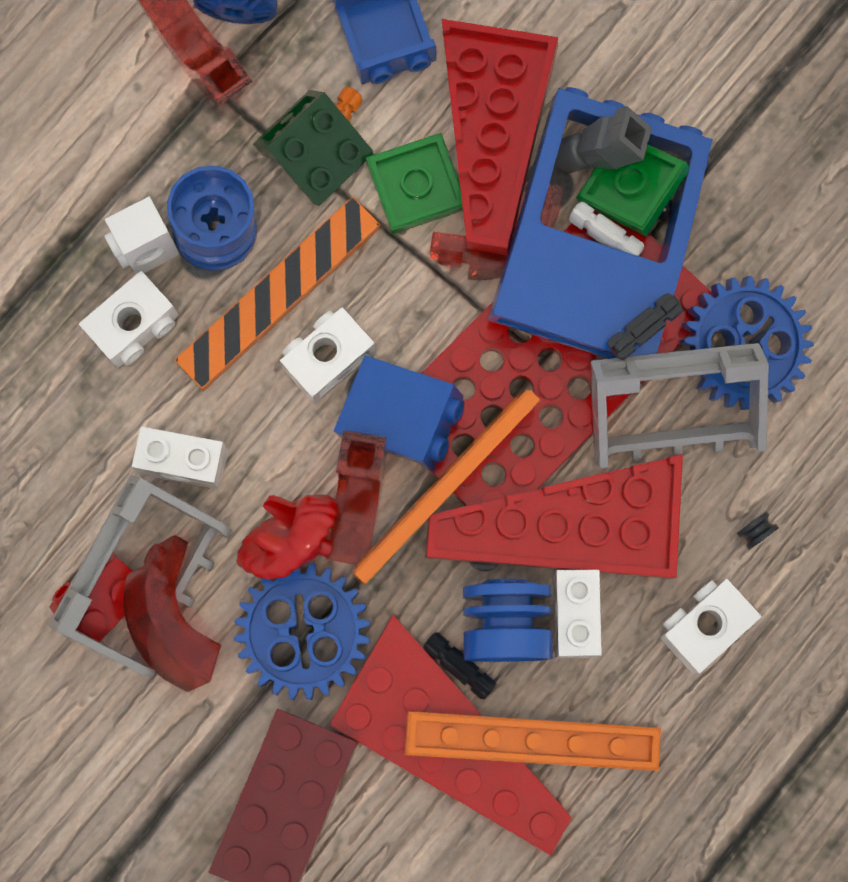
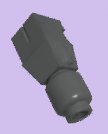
(605, 143)

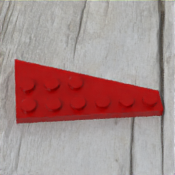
(496, 105)
(598, 522)
(404, 679)

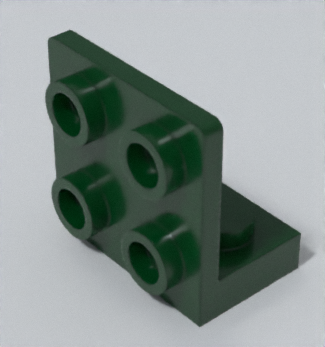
(315, 146)

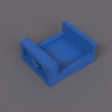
(385, 37)
(405, 408)

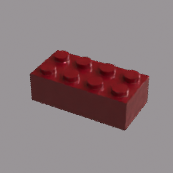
(284, 802)

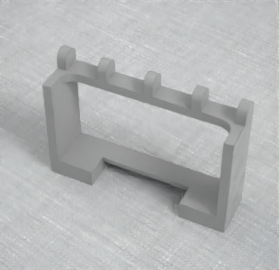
(620, 377)
(124, 511)

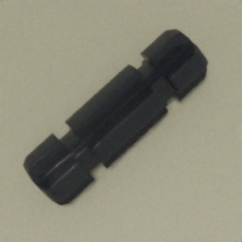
(645, 326)
(453, 661)

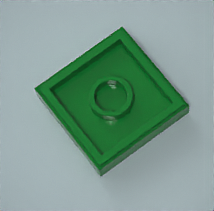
(416, 183)
(637, 191)

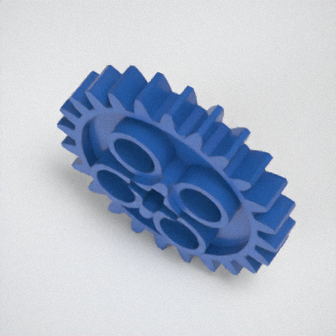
(723, 316)
(264, 636)

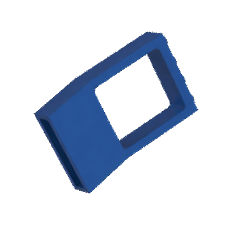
(578, 287)

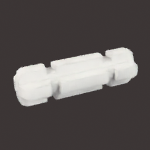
(604, 230)

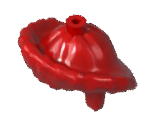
(290, 537)

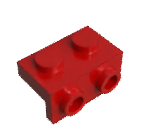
(107, 600)

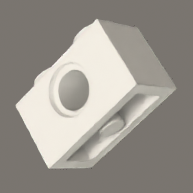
(140, 237)
(135, 297)
(320, 377)
(180, 458)
(577, 614)
(733, 619)

